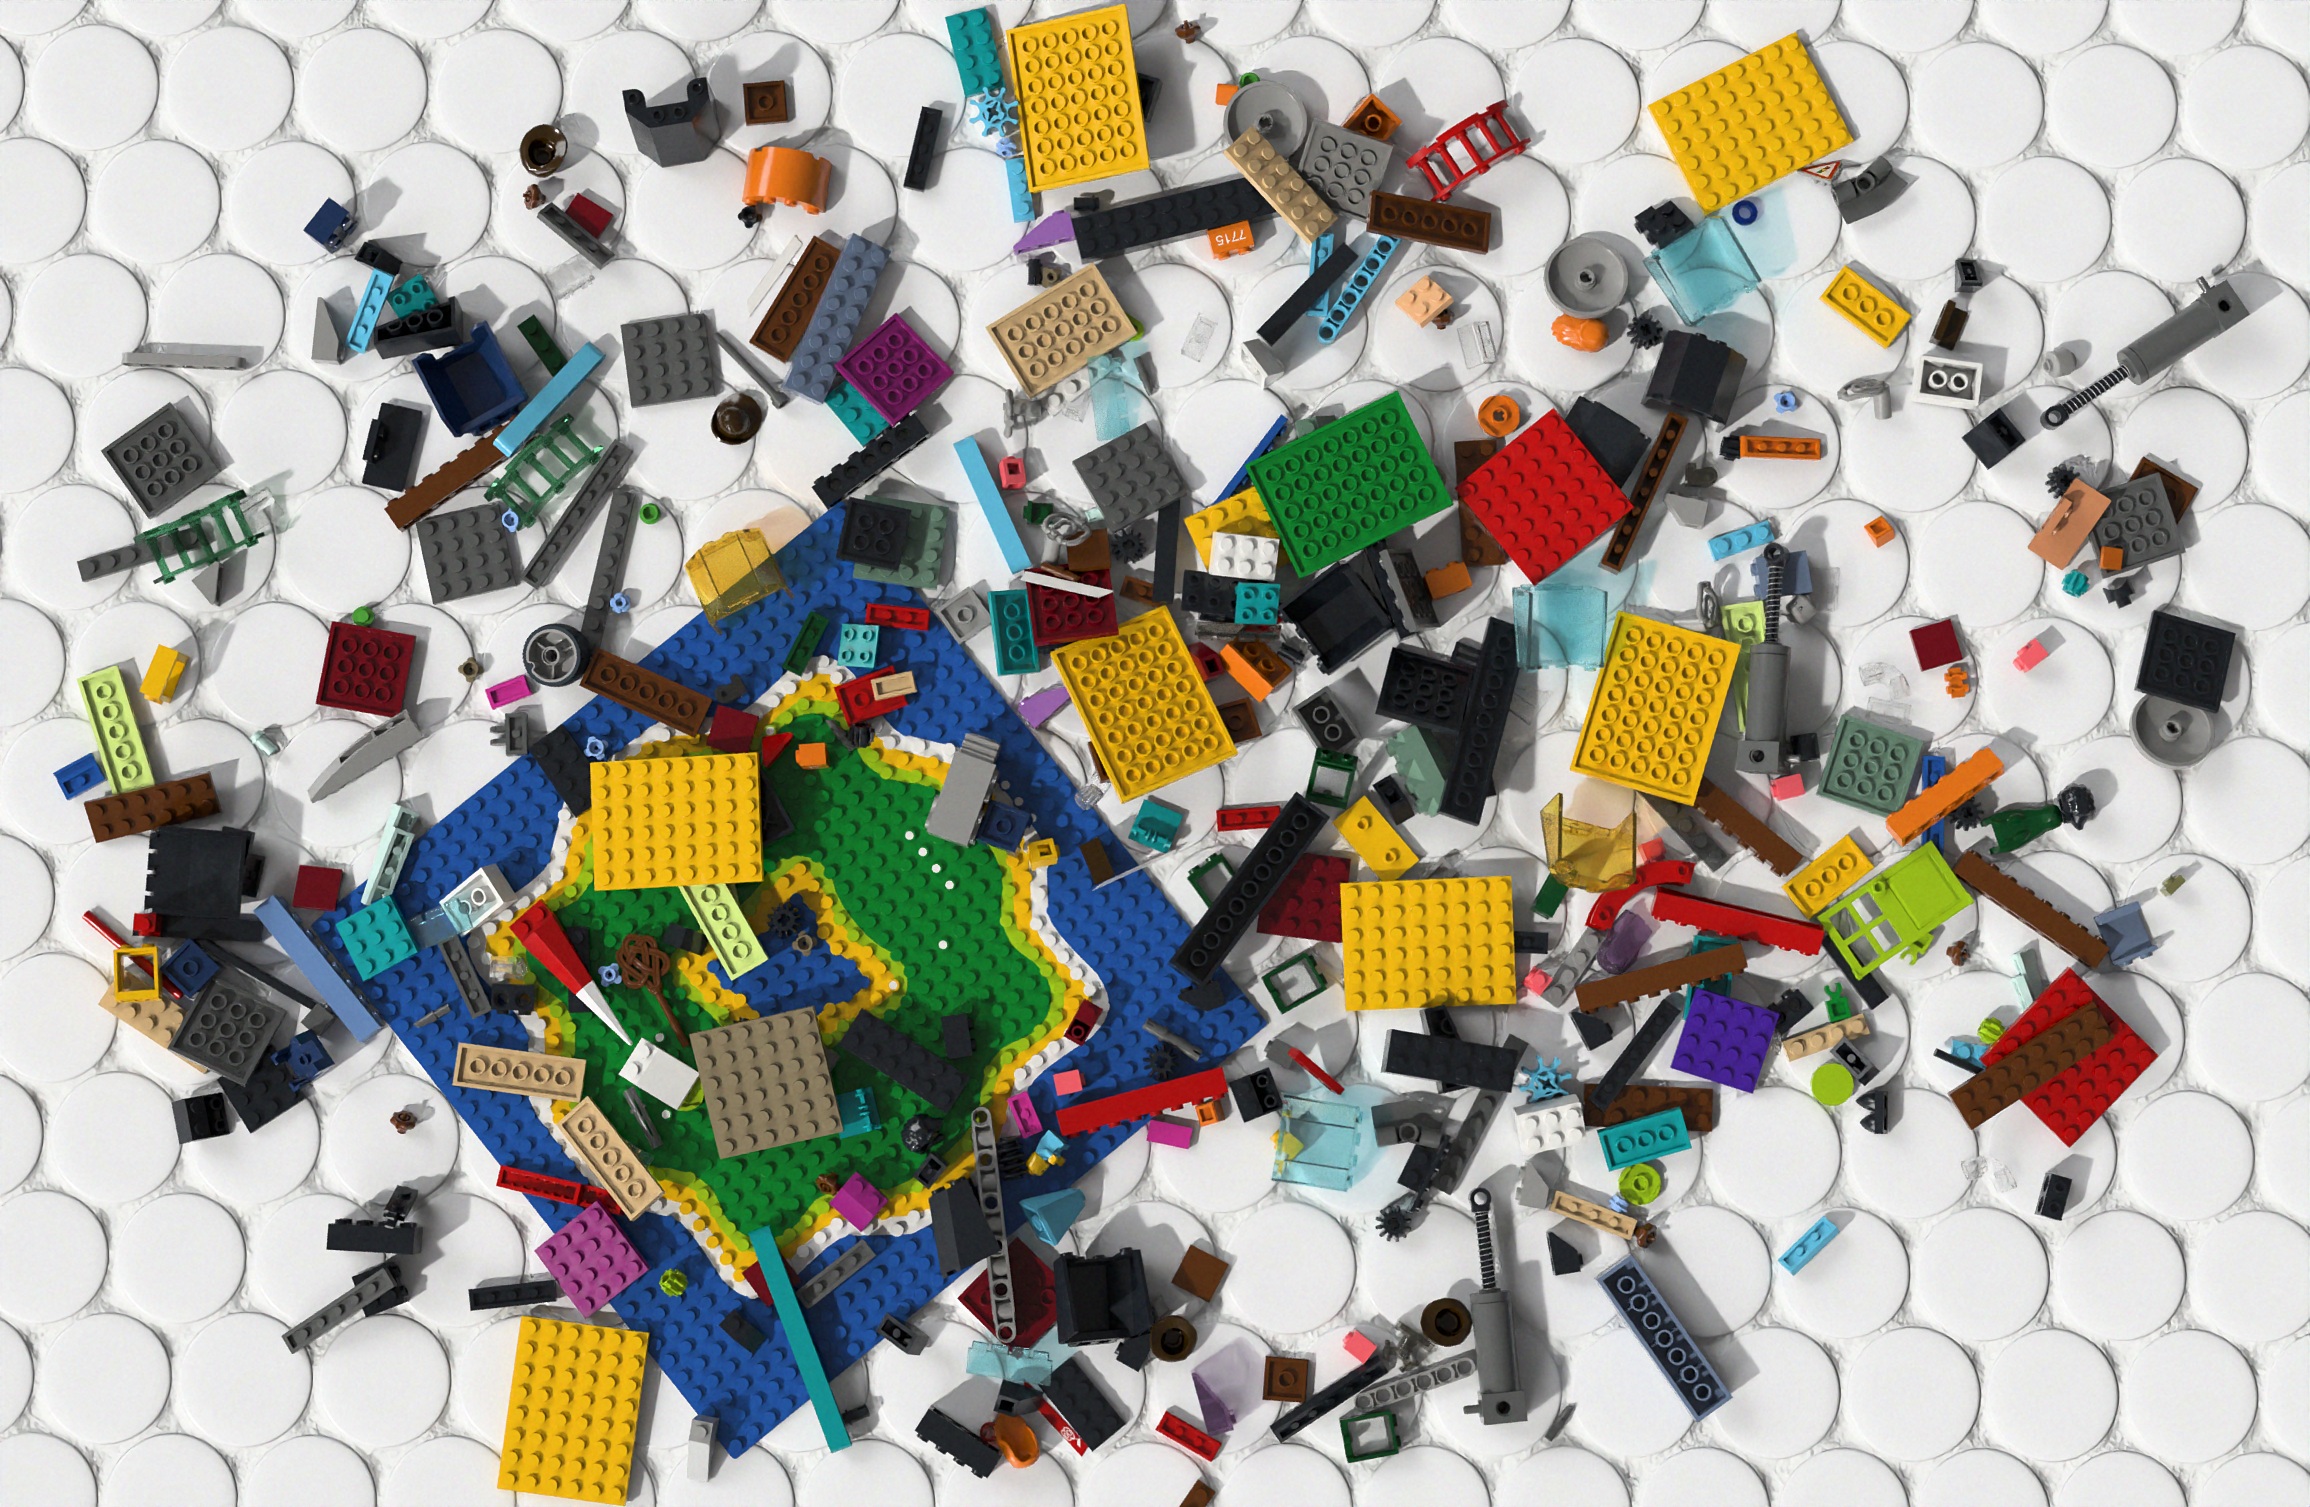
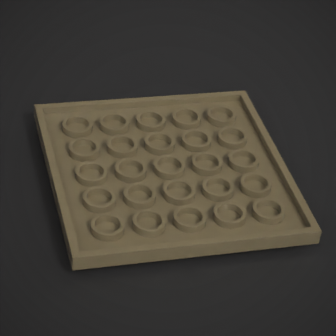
(767, 1082)

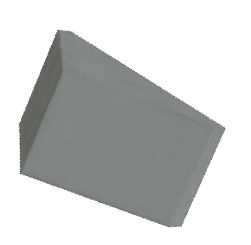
(210, 582)

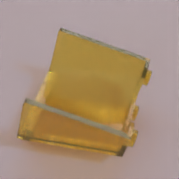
(735, 573)
(1586, 853)

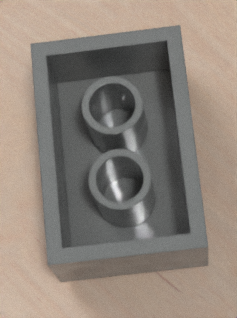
(1326, 722)

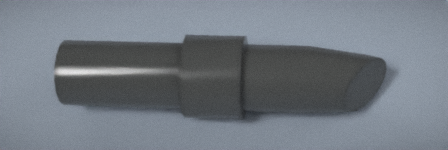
(1143, 375)
(840, 734)
(433, 1016)
(1559, 1423)

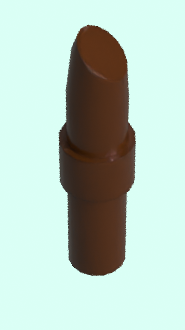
(1059, 571)

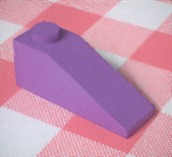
(1050, 232)
(1043, 706)

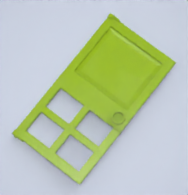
(1913, 898)

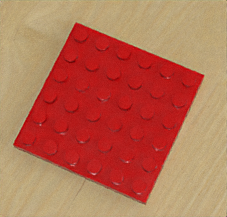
(1544, 496)
(2089, 1087)

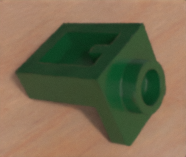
(1037, 512)

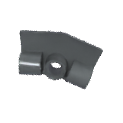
(1859, 203)
(1393, 1117)

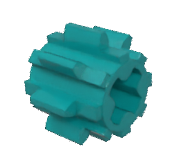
(2075, 584)

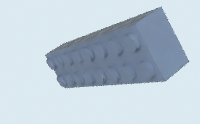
(835, 319)
(1663, 1338)

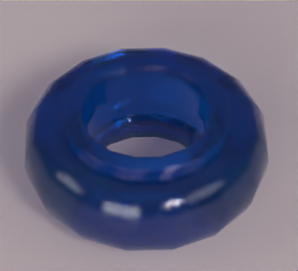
(1744, 204)

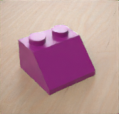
(859, 1201)

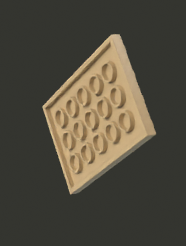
(1060, 329)

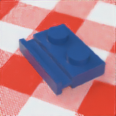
(79, 776)

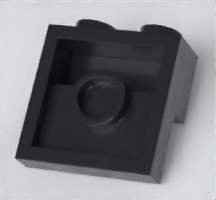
(1663, 224)
(392, 1298)

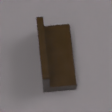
(1948, 326)
(1097, 861)

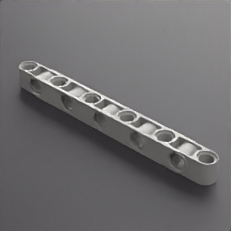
(989, 1186)

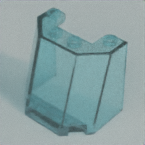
(1702, 270)
(1559, 626)
(1317, 1143)

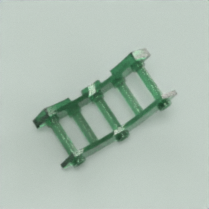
(528, 456)
(193, 519)

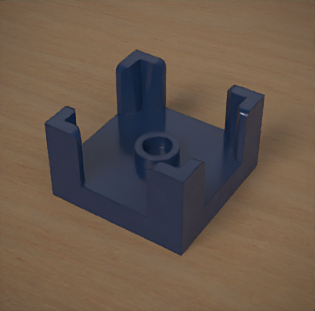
(1003, 827)
(191, 968)
(306, 1058)

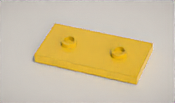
(1865, 307)
(1375, 840)
(1827, 877)

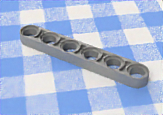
(183, 361)
(1413, 1381)

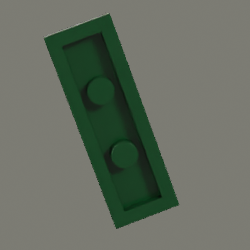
(542, 345)
(805, 643)

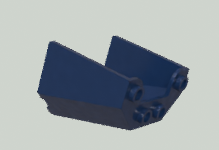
(473, 384)

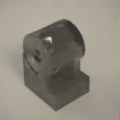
(1699, 477)
(730, 693)

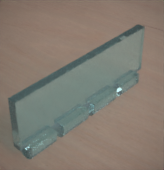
(1104, 393)
(440, 924)
(1013, 1366)

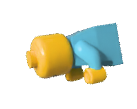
(1047, 1151)

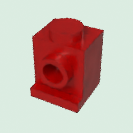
(148, 924)

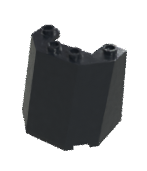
(675, 131)
(1696, 376)
(1609, 437)
(1337, 616)
(960, 1227)
(1101, 1298)

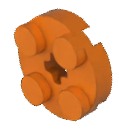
(1499, 404)

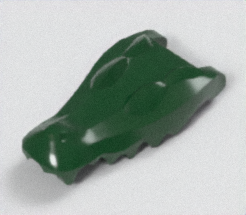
(2020, 826)

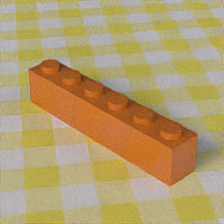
(1945, 796)

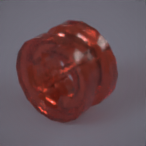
(983, 1436)

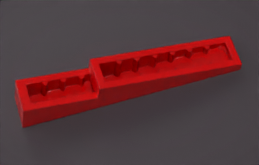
(555, 1188)

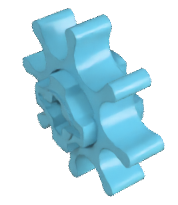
(990, 120)
(1544, 1072)

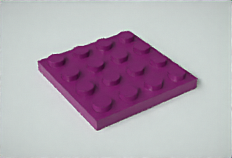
(894, 369)
(592, 1259)

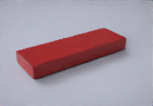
(898, 617)
(1246, 818)
(1315, 1071)
(1188, 1436)

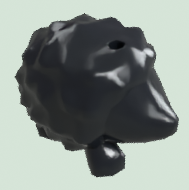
(2076, 805)
(922, 1133)

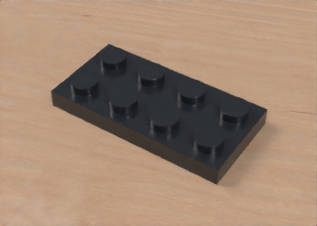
(565, 768)
(1082, 1404)

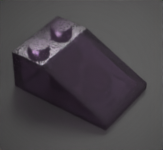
(1214, 1409)

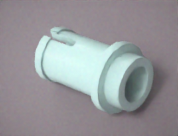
(1093, 515)
(264, 743)

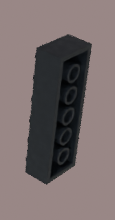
(905, 1061)
(1449, 1061)

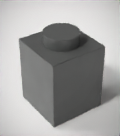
(319, 1018)
(1278, 1052)

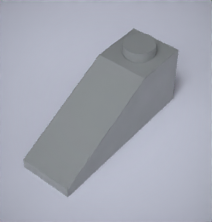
(326, 341)
(701, 1447)

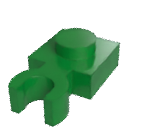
(1837, 1006)

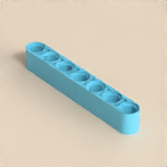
(1356, 291)
(549, 399)
(992, 505)

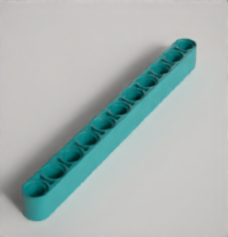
(800, 1339)

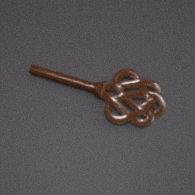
(643, 979)

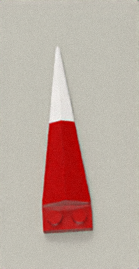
(548, 942)

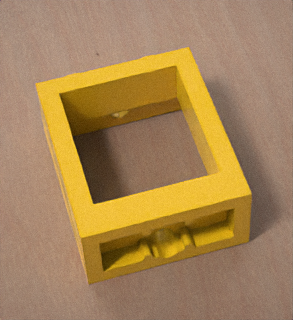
(163, 675)
(123, 996)

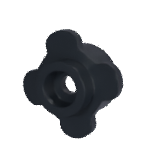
(750, 211)

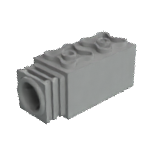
(966, 790)

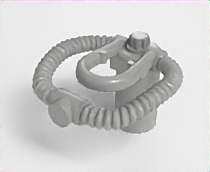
(1875, 388)
(1018, 407)
(1054, 538)
(1701, 621)

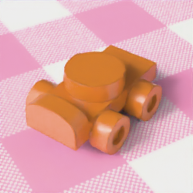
(1955, 681)

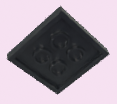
(873, 534)
(265, 1094)

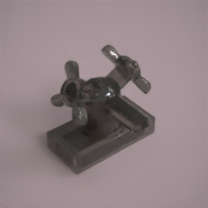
(1406, 1346)

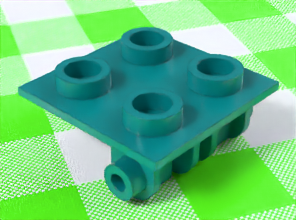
(411, 297)
(1257, 603)
(858, 646)
(1155, 826)
(858, 1112)

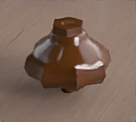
(1188, 31)
(533, 197)
(1443, 319)
(1958, 953)
(403, 1121)
(828, 1183)
(1645, 1234)

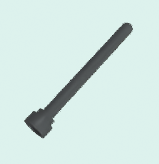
(778, 398)

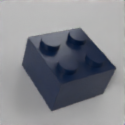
(330, 226)

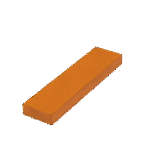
(1780, 448)

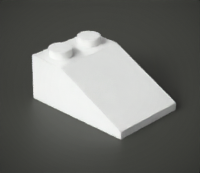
(1260, 363)
(484, 895)
(659, 1073)

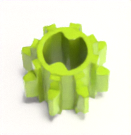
(1990, 1030)
(673, 1282)

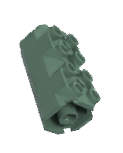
(1422, 764)

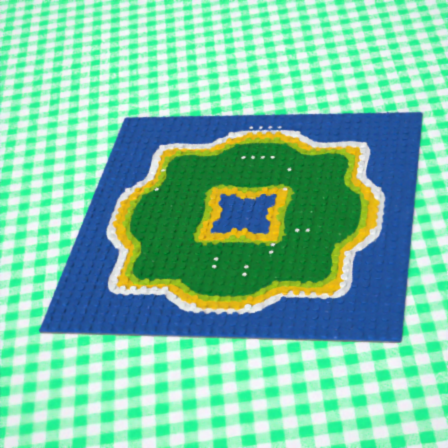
(899, 931)

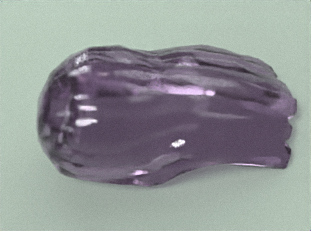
(1623, 943)

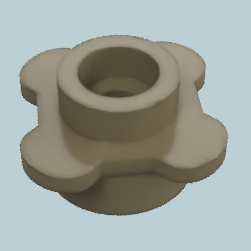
(1047, 282)
(470, 663)
(803, 937)

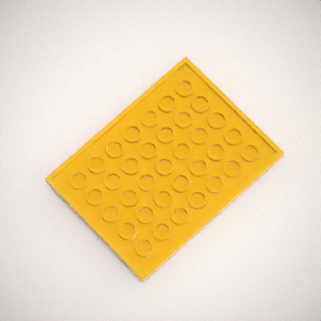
(1078, 99)
(1750, 124)
(1144, 705)
(1655, 708)
(677, 821)
(1428, 943)
(573, 1410)

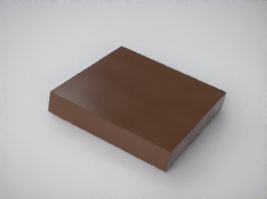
(765, 103)
(1090, 554)
(1199, 1273)
(1285, 1379)

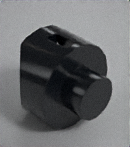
(2121, 594)

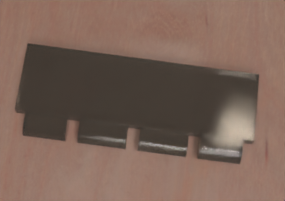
(1244, 632)

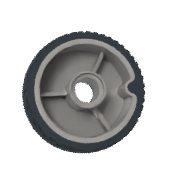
(571, 651)

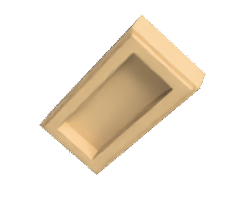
(894, 685)

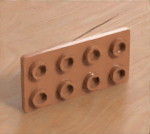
(2069, 524)

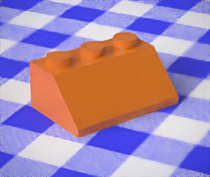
(1372, 119)
(1254, 666)

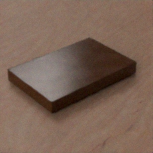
(2177, 490)

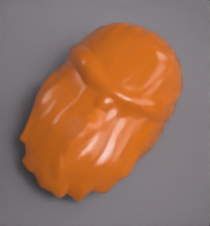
(1581, 334)
(1016, 1441)

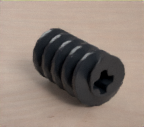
(1011, 1158)

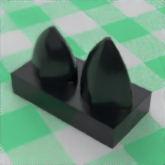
(1877, 1102)

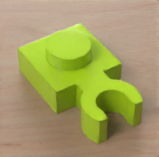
(1919, 946)

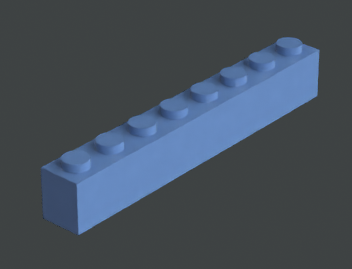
(318, 968)

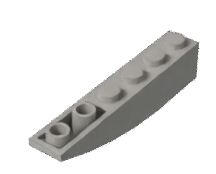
(367, 753)

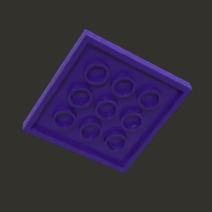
(1724, 1040)

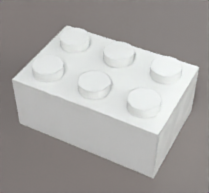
(1946, 382)
(1243, 556)
(1550, 1124)

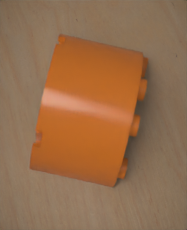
(788, 178)

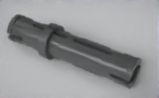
(1163, 1033)
(631, 1094)

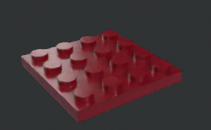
(1071, 616)
(365, 669)
(1308, 900)
(1032, 1295)

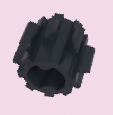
(1730, 447)
(861, 734)

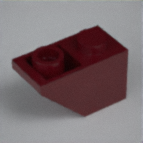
(1206, 662)
(1083, 1022)

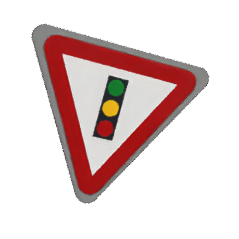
(1824, 172)

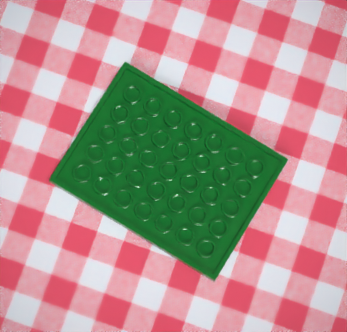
(1348, 484)

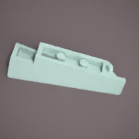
(390, 854)
(2028, 982)

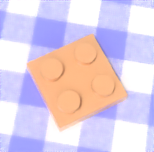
(1424, 301)

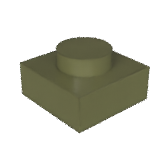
(2171, 884)

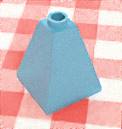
(1053, 1213)

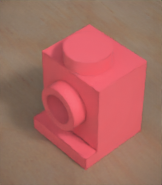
(1018, 477)
(2030, 656)
(1652, 851)
(1536, 981)

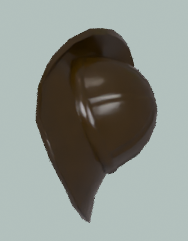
(543, 150)
(736, 419)
(1446, 1322)
(1173, 1338)

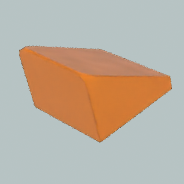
(1225, 93)
(1880, 531)
(2111, 558)
(1210, 1113)

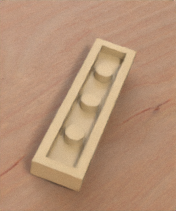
(1825, 1037)
(1593, 1215)

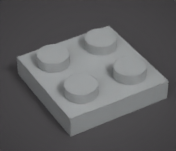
(964, 615)

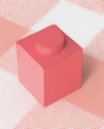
(1787, 787)
(1069, 1082)
(1358, 1346)

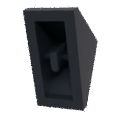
(1967, 276)
(686, 939)
(931, 1169)

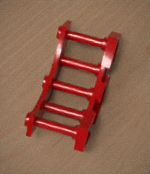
(1460, 133)
(1652, 874)

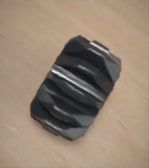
(1636, 331)
(2055, 478)
(1123, 541)
(1969, 820)
(779, 916)
(1168, 1064)
(1399, 1219)

